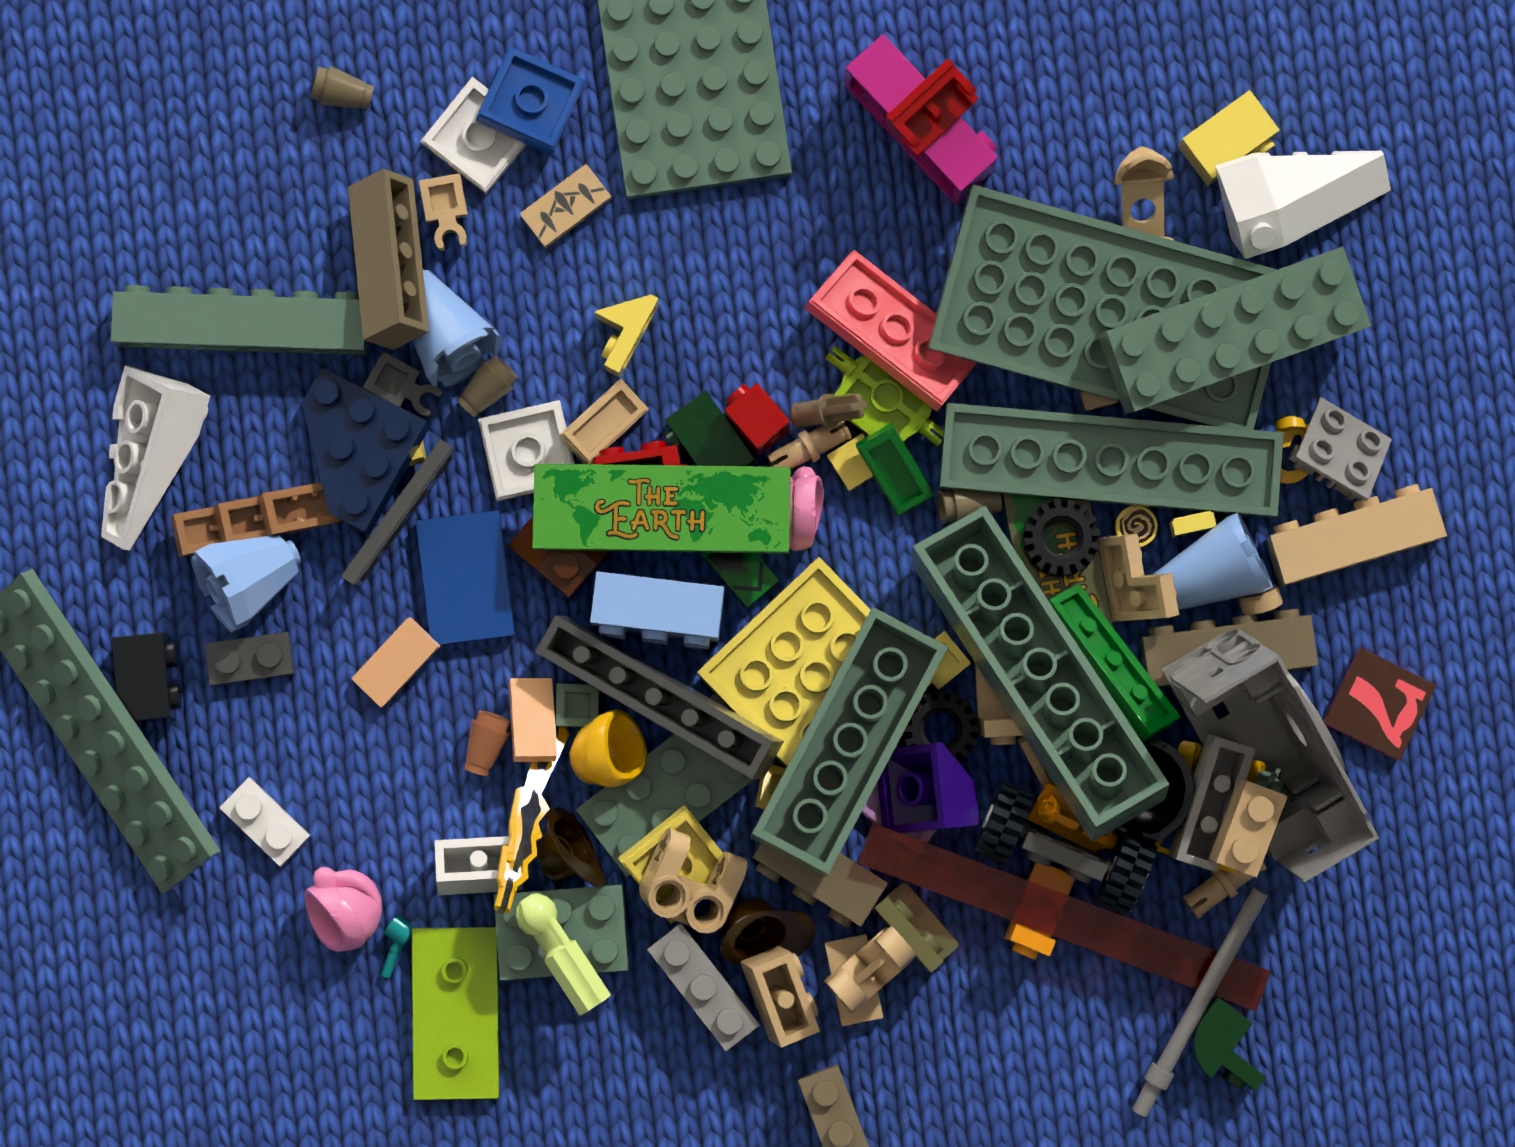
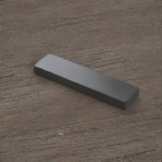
(399, 514)

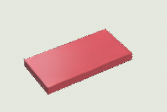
(888, 329)

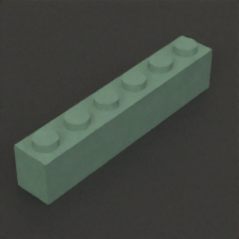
(237, 322)

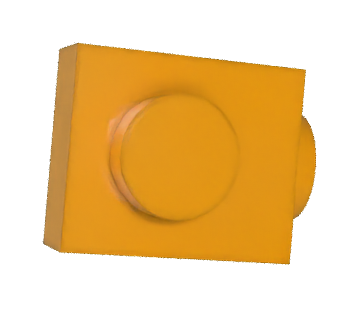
(1029, 940)

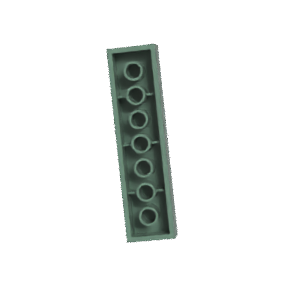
(1039, 673)

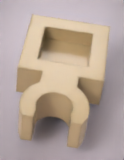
(444, 203)

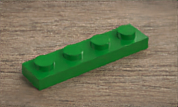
(1115, 664)

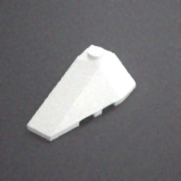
(1287, 197)
(155, 434)

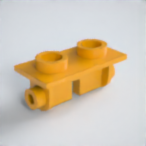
(1055, 815)

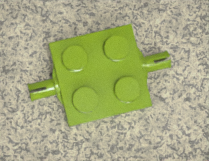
(886, 399)

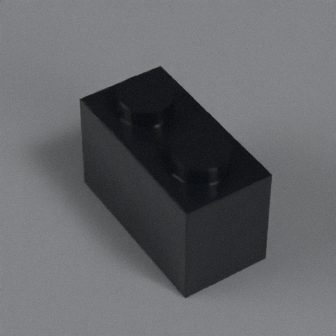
(145, 676)

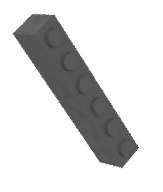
(659, 697)

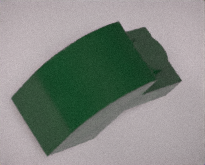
(1214, 1043)

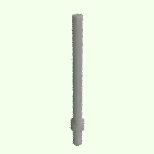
(1160, 1073)

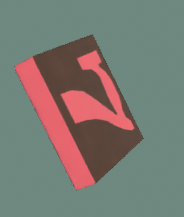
(1379, 704)

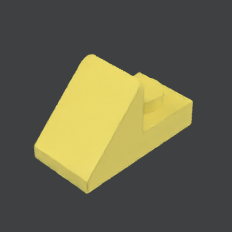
(632, 320)

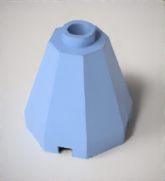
(244, 575)

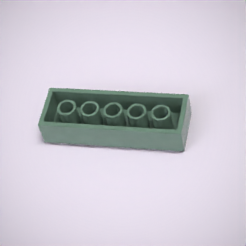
(1234, 330)
(849, 742)

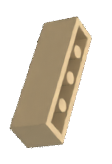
(1356, 536)

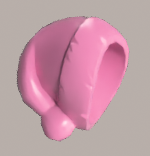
(805, 507)
(343, 908)

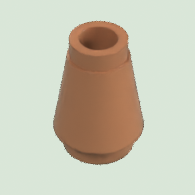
(485, 741)

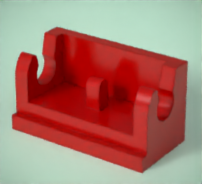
(931, 108)

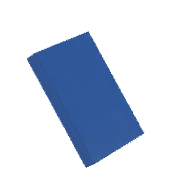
(465, 577)

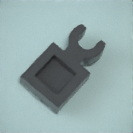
(397, 382)

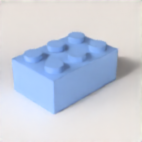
(657, 609)

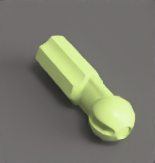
(564, 957)

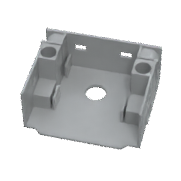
(1284, 727)

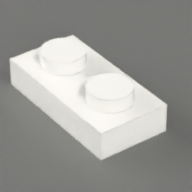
(265, 821)

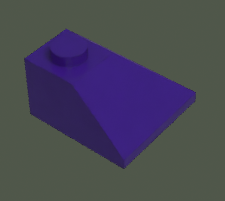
(926, 790)

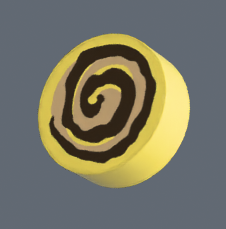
(1137, 520)

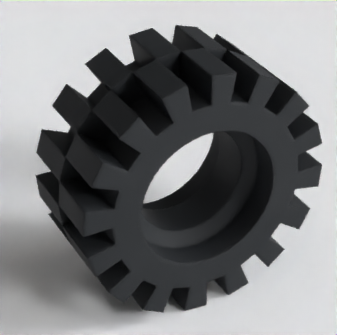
(1069, 513)
(957, 709)

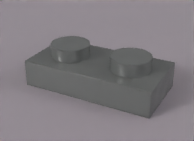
(249, 658)

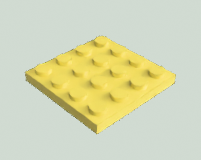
(789, 655)

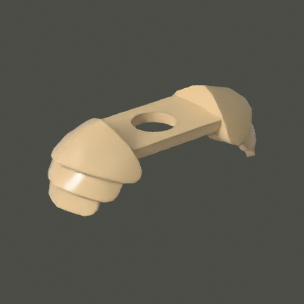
(1143, 177)

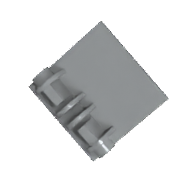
(1341, 450)

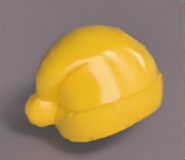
(609, 750)

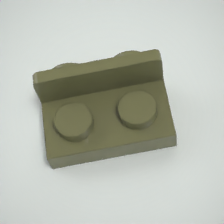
(917, 926)

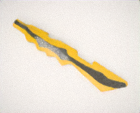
(524, 829)

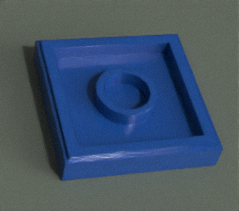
(530, 100)

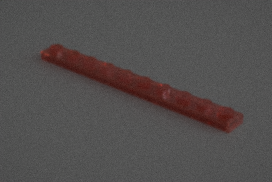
(1057, 914)

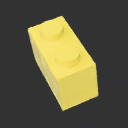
(1228, 135)

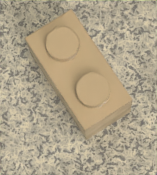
(1248, 827)

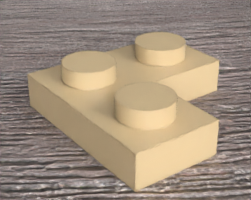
(1128, 590)

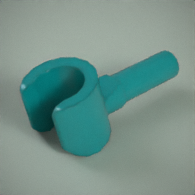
(399, 932)

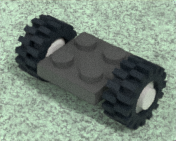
(1123, 873)

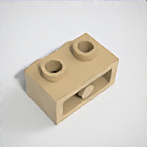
(780, 996)

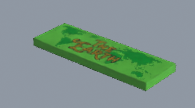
(661, 508)

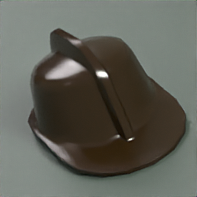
(567, 850)
(757, 927)

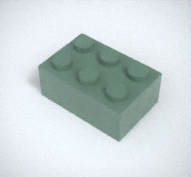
(586, 914)

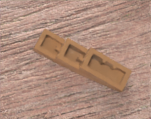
(268, 514)

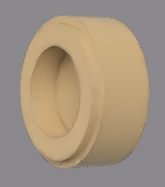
(1261, 602)

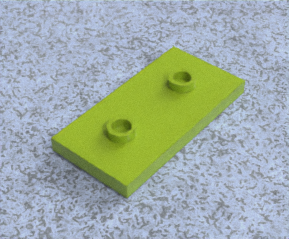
(455, 1013)

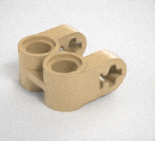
(686, 893)
(870, 968)

